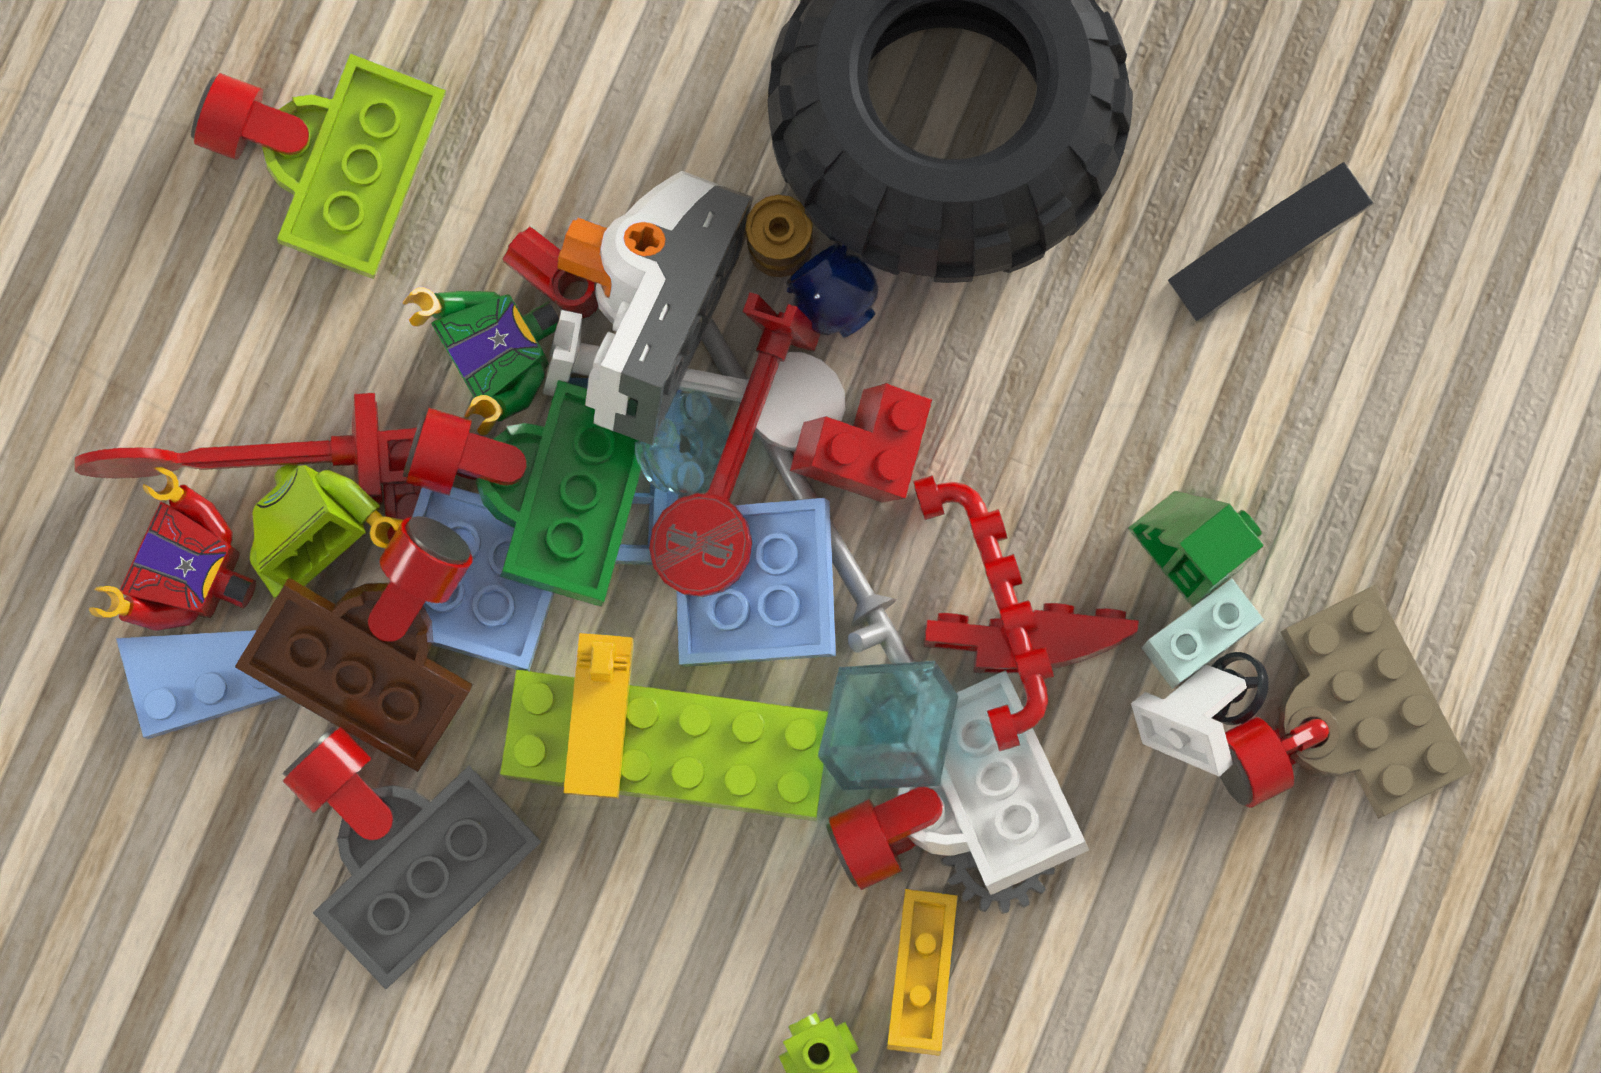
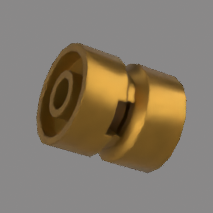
(779, 235)

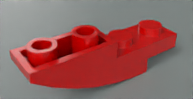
(1065, 635)

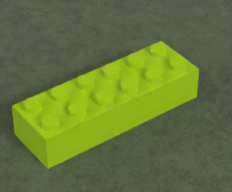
(679, 747)

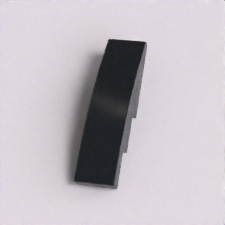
(1270, 241)

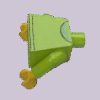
(310, 524)

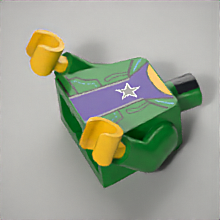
(490, 347)

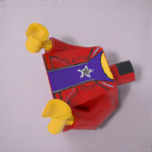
(179, 565)

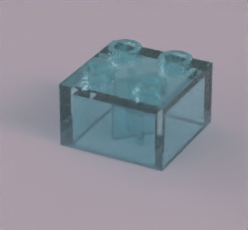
(888, 726)

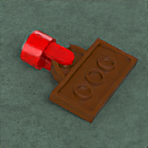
(369, 652)

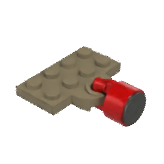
(1352, 712)

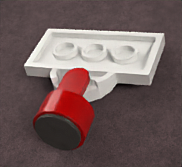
(987, 803)

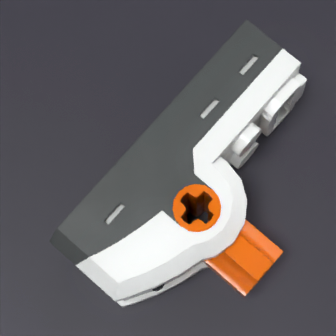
(659, 287)

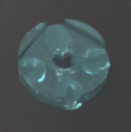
(707, 434)

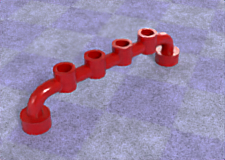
(1016, 617)

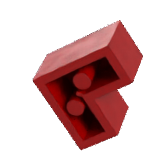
(873, 454)

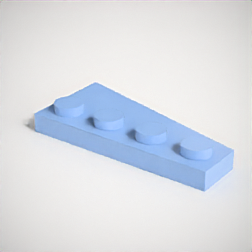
(189, 679)

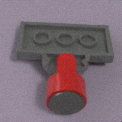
(409, 857)

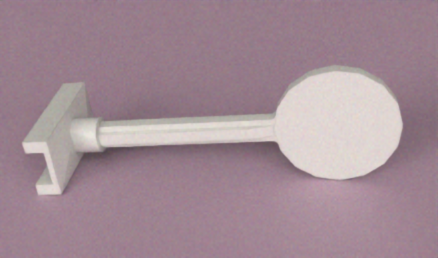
(799, 393)

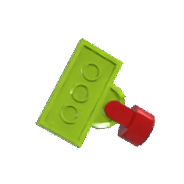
(338, 156)

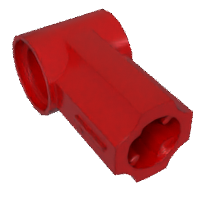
(537, 263)

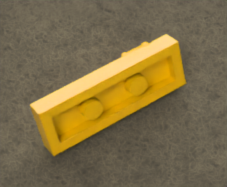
(598, 715)
(922, 972)

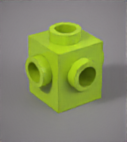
(812, 1031)

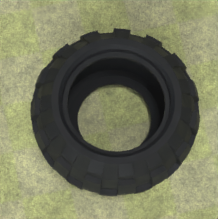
(949, 213)

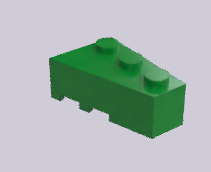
(1197, 542)

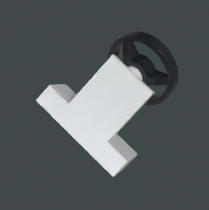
(1183, 720)

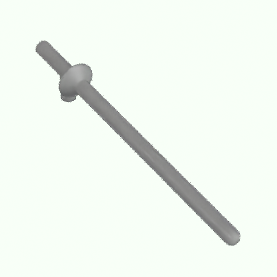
(869, 605)

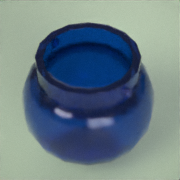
(835, 291)

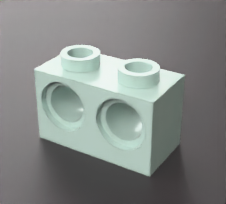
(1202, 633)

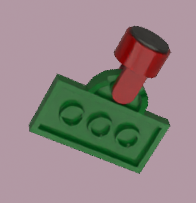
(555, 484)

